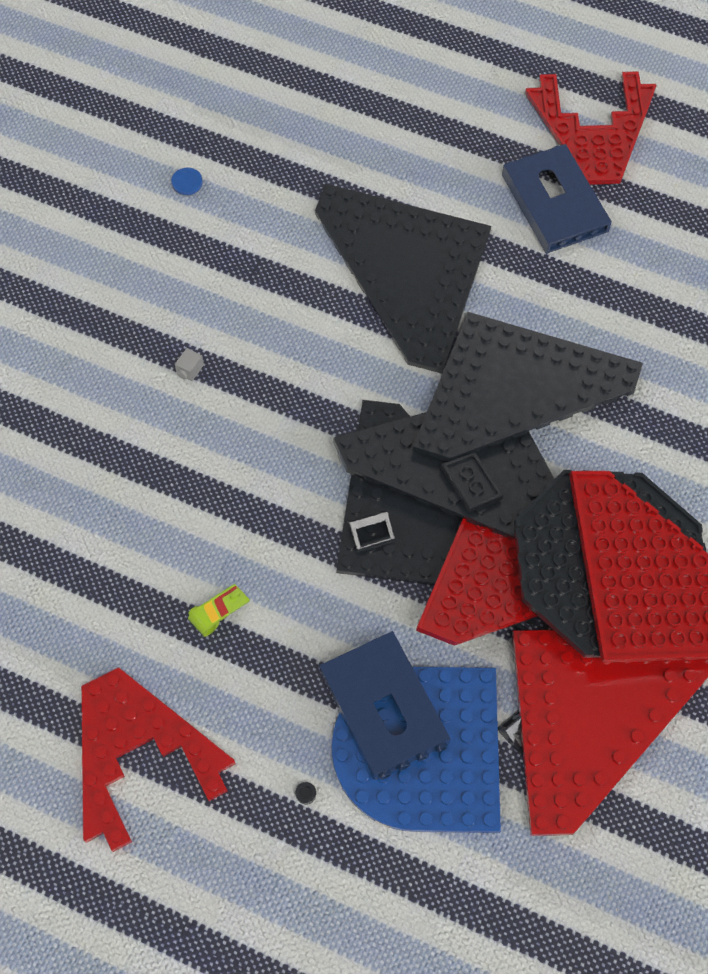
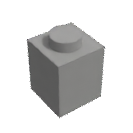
(189, 364)

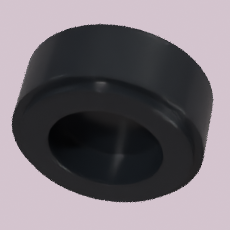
(305, 793)

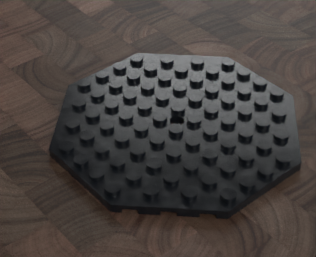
(553, 561)

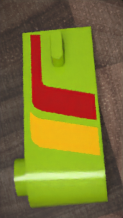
(209, 614)

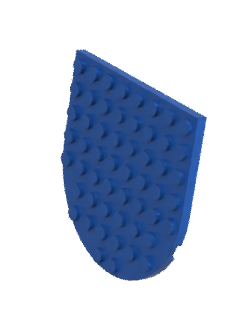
(451, 787)

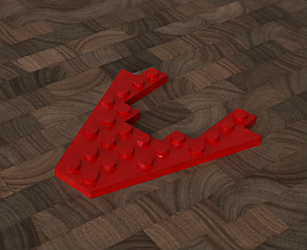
(598, 149)
(118, 719)

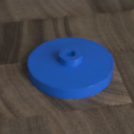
(187, 181)

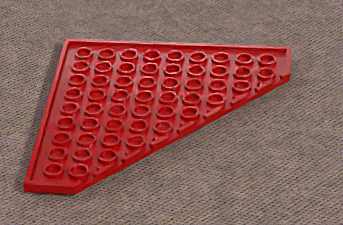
(640, 575)
(475, 588)
(588, 723)

